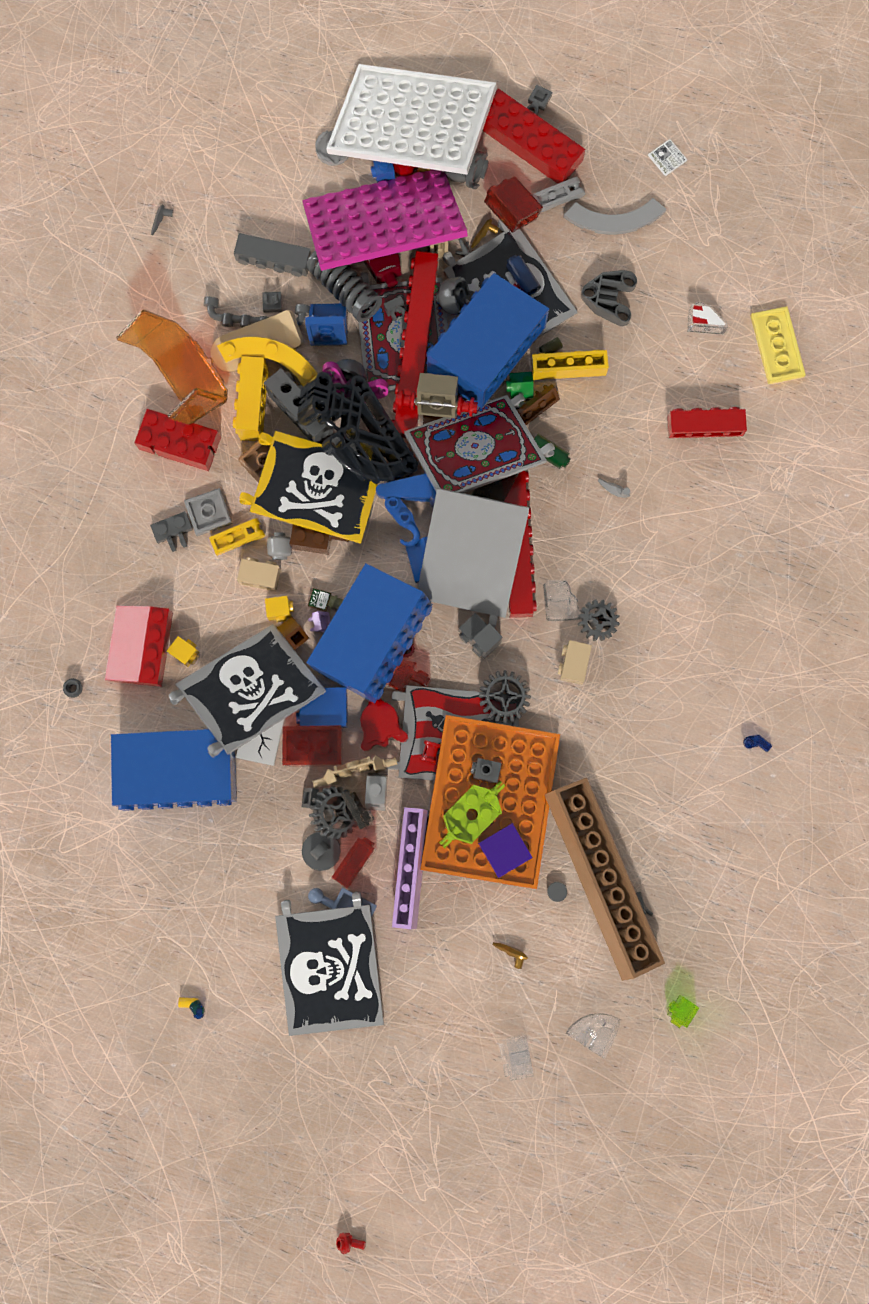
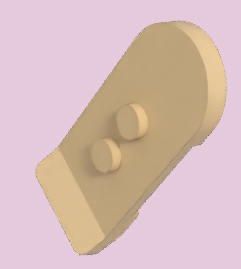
(279, 327)

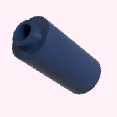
(522, 275)

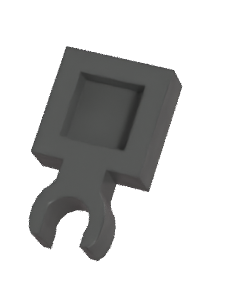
(539, 99)

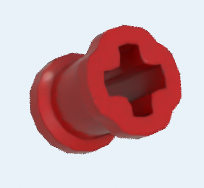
(430, 752)

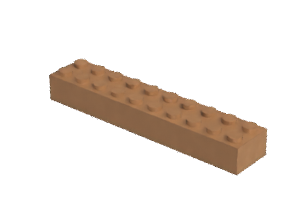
(604, 879)

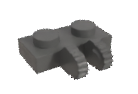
(172, 527)

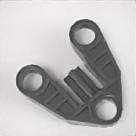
(605, 295)

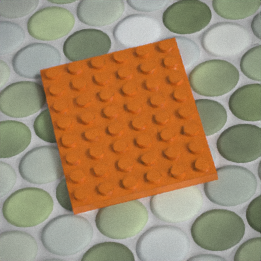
(526, 771)

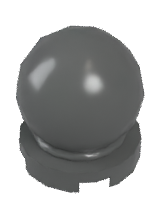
(477, 170)

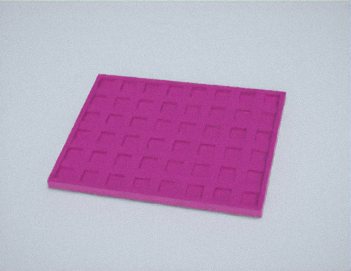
(383, 218)

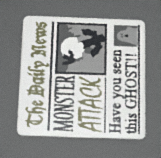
(667, 157)

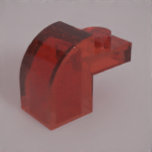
(405, 673)

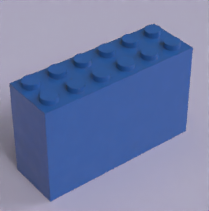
(488, 338)
(370, 633)
(170, 771)

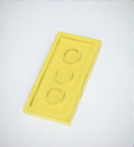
(777, 345)

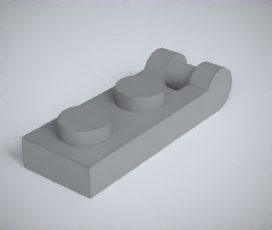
(559, 194)

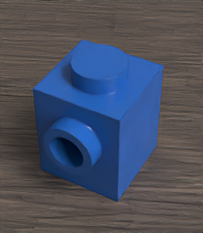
(382, 171)

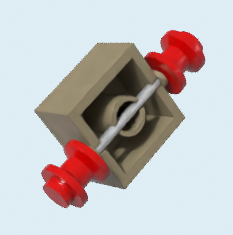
(437, 397)

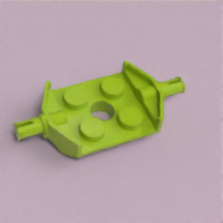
(487, 809)

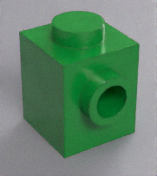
(520, 384)

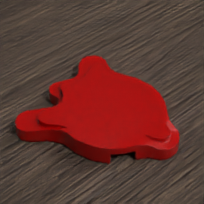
(380, 724)

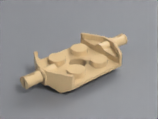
(359, 765)

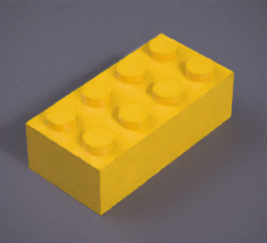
(251, 398)

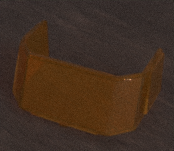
(180, 362)

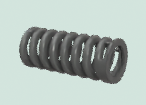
(341, 292)

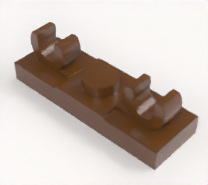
(538, 404)

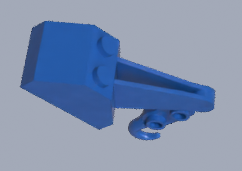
(410, 489)

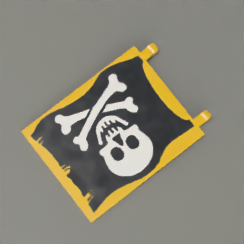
(310, 489)

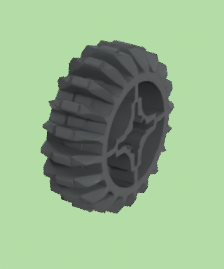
(495, 696)
(325, 824)

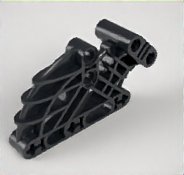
(322, 402)

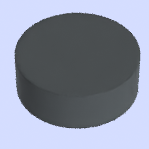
(557, 891)

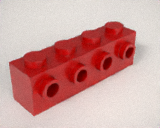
(707, 423)

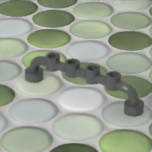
(228, 319)

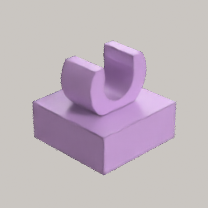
(321, 621)

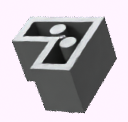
(481, 636)

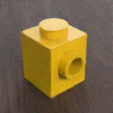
(279, 608)
(184, 651)

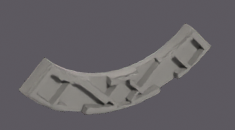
(617, 223)

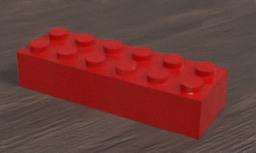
(532, 138)

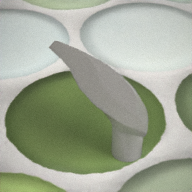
(615, 489)

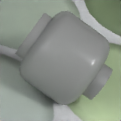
(279, 546)

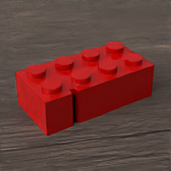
(177, 440)

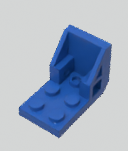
(327, 325)

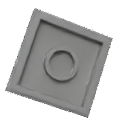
(208, 512)

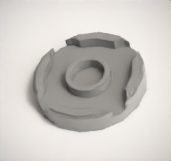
(321, 151)

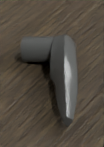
(161, 212)

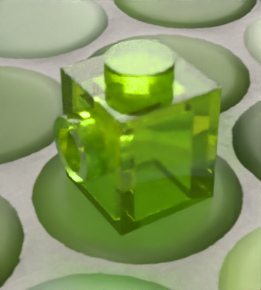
(682, 1011)

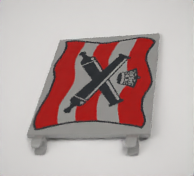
(425, 720)

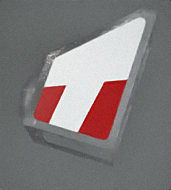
(705, 319)

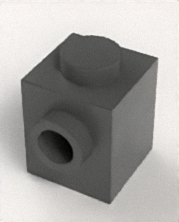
(486, 770)

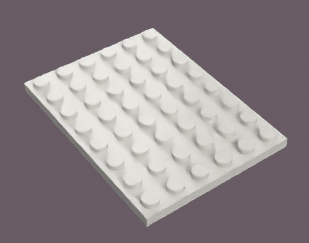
(412, 118)

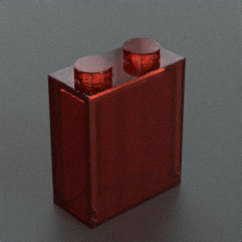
(513, 204)
(354, 862)

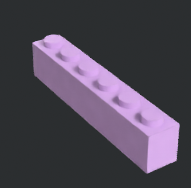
(409, 873)

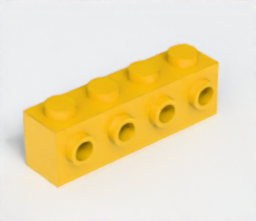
(569, 364)

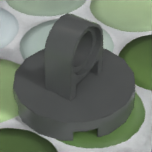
(320, 852)

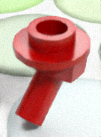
(345, 1242)

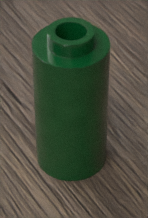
(560, 457)

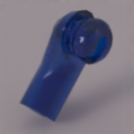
(755, 741)

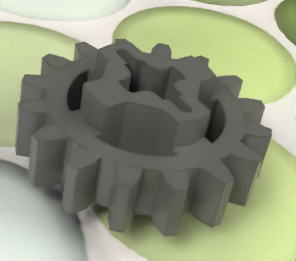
(601, 610)

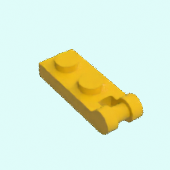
(236, 536)

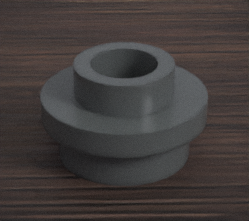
(67, 685)

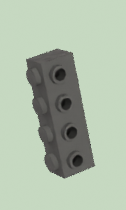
(272, 254)

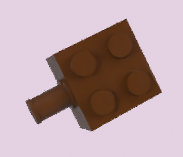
(311, 540)

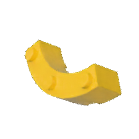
(272, 350)

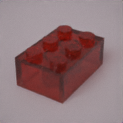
(312, 746)

